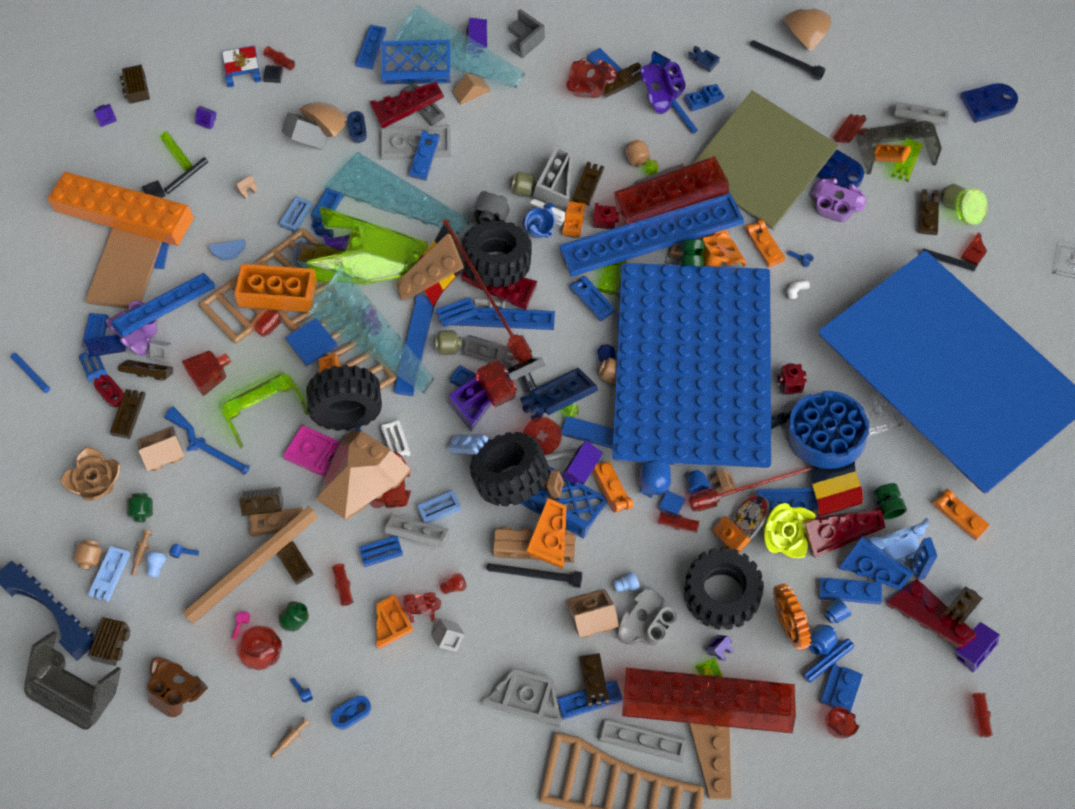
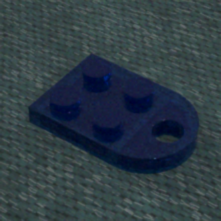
(989, 101)
(841, 168)

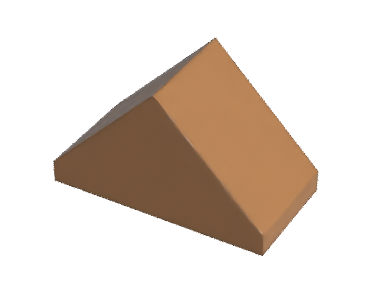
(470, 88)

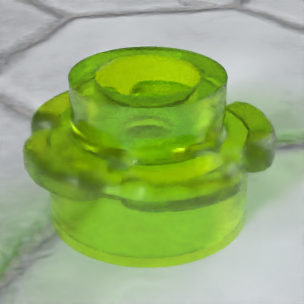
(651, 167)
(571, 410)

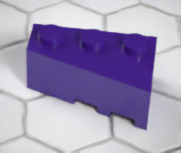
(470, 402)

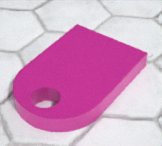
(311, 450)

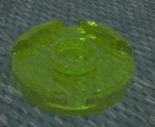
(972, 206)

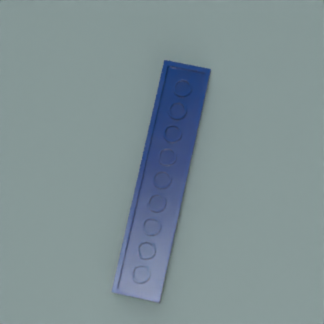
(651, 234)

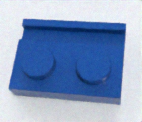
(841, 687)

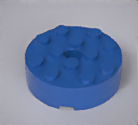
(828, 429)

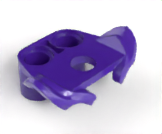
(662, 99)

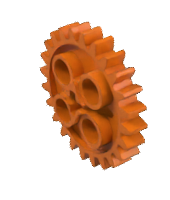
(791, 616)

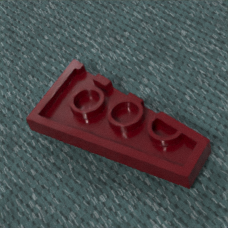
(398, 107)
(515, 294)
(841, 529)
(924, 607)

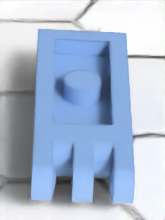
(467, 443)
(109, 573)

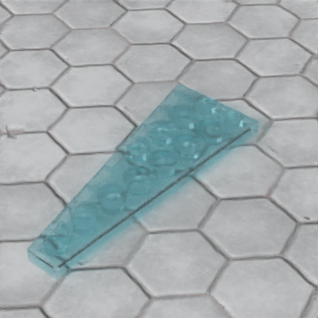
(464, 51)
(384, 190)
(355, 318)

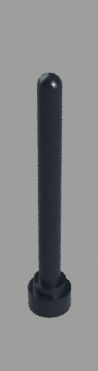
(816, 71)
(573, 579)

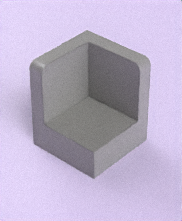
(448, 635)

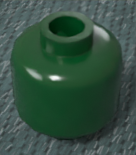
(139, 507)
(293, 616)

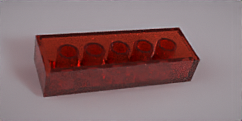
(672, 191)

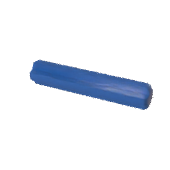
(828, 660)

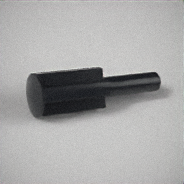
(779, 418)

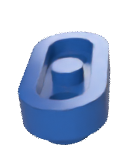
(351, 713)

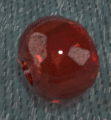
(257, 638)

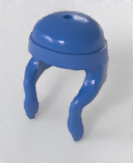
(539, 221)

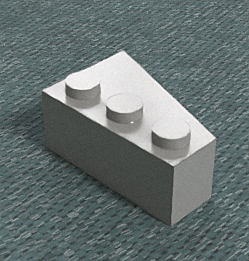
(555, 179)

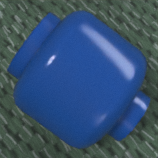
(822, 639)

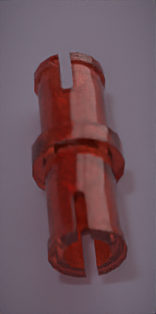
(279, 58)
(678, 522)
(342, 584)
(982, 715)

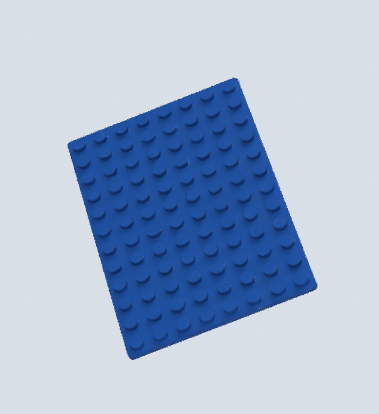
(693, 366)
(954, 370)

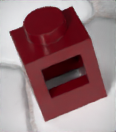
(605, 217)

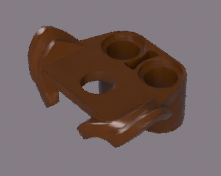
(162, 681)

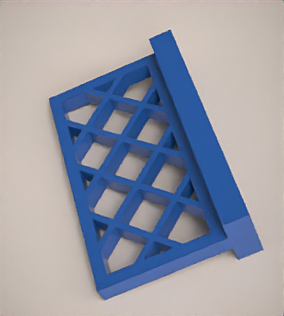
(418, 76)
(573, 522)

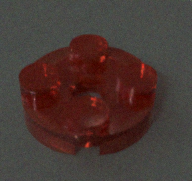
(549, 427)

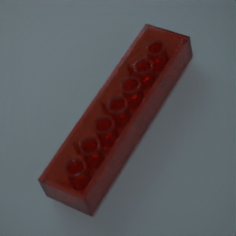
(709, 700)

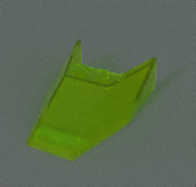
(372, 251)

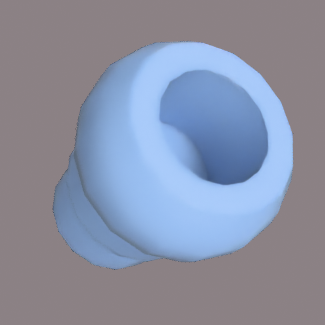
(155, 563)
(627, 583)

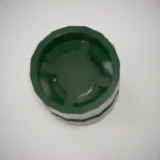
(692, 253)
(889, 500)

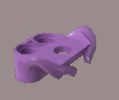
(824, 193)
(140, 339)

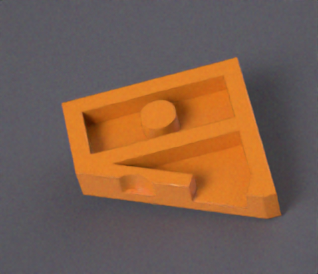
(391, 622)

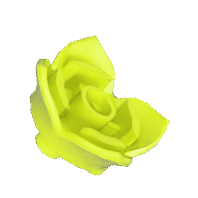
(787, 519)

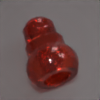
(455, 583)

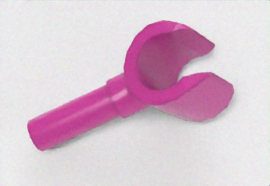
(241, 617)

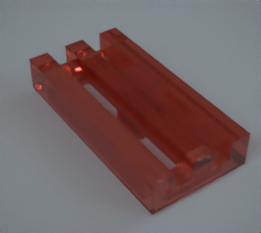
(849, 128)

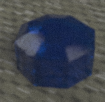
(606, 351)

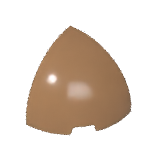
(808, 25)
(327, 116)

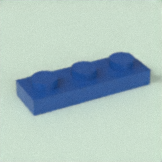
(923, 558)
(850, 590)

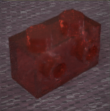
(496, 383)

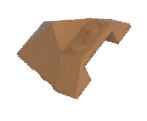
(360, 474)

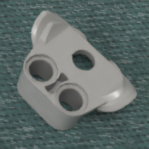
(633, 630)

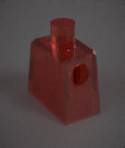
(206, 370)

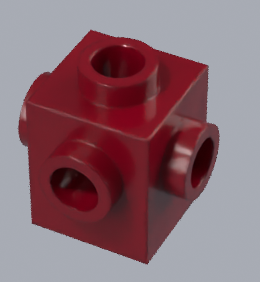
(792, 378)

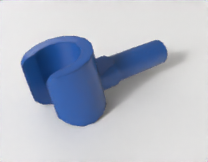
(803, 259)
(177, 549)
(305, 695)

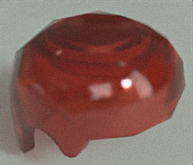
(841, 723)

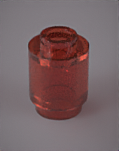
(267, 323)

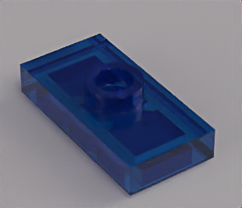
(103, 345)

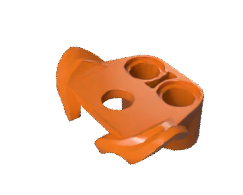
(716, 250)

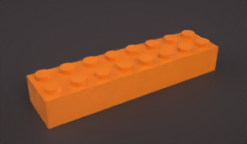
(121, 208)

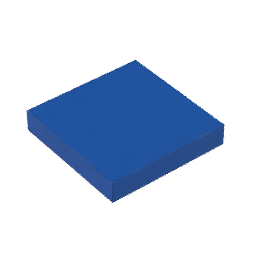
(311, 342)

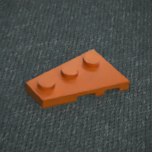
(549, 535)

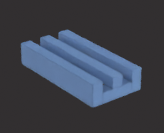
(291, 226)
(421, 507)

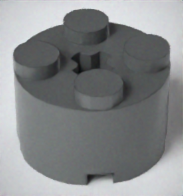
(489, 207)

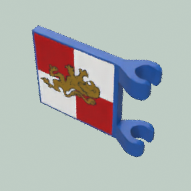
(240, 62)

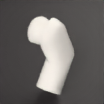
(795, 287)

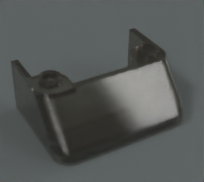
(897, 132)
(62, 691)

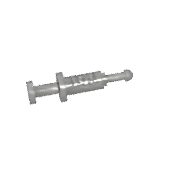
(485, 302)

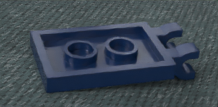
(558, 393)

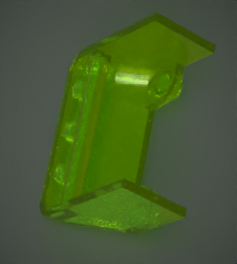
(233, 403)

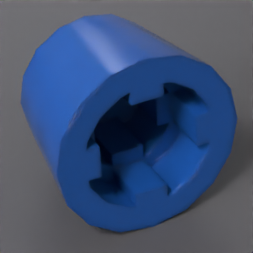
(697, 481)
(837, 611)

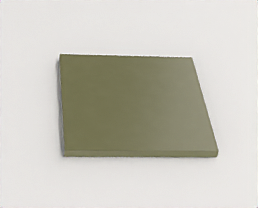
(768, 157)

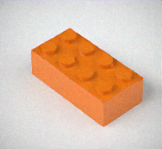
(275, 287)

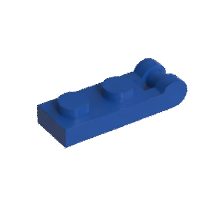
(424, 156)
(592, 298)

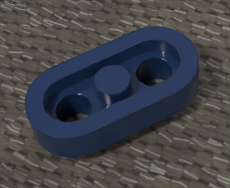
(357, 126)

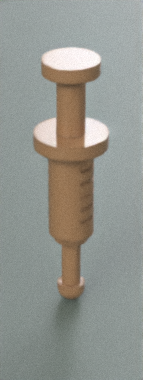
(142, 546)
(290, 737)

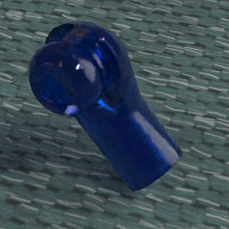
(319, 228)

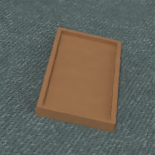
(123, 269)

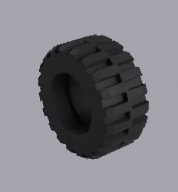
(500, 237)
(343, 397)
(514, 484)
(732, 565)

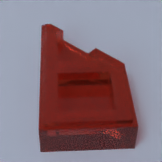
(975, 251)

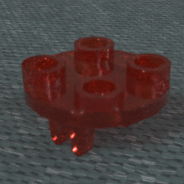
(421, 605)

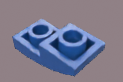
(707, 96)

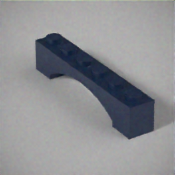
(73, 637)

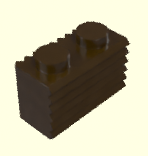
(135, 84)
(261, 501)
(109, 641)

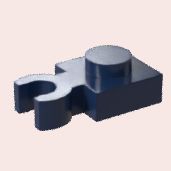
(704, 59)

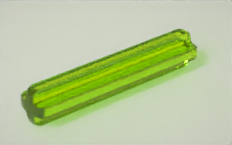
(176, 150)

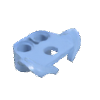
(902, 543)

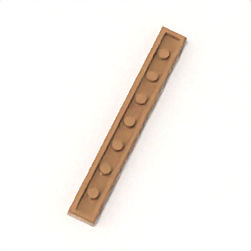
(250, 565)

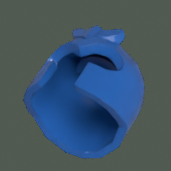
(654, 478)

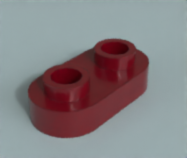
(110, 391)

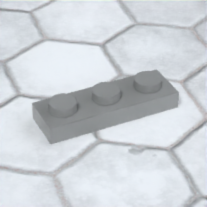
(922, 113)
(416, 530)

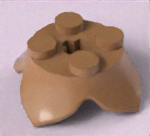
(90, 464)

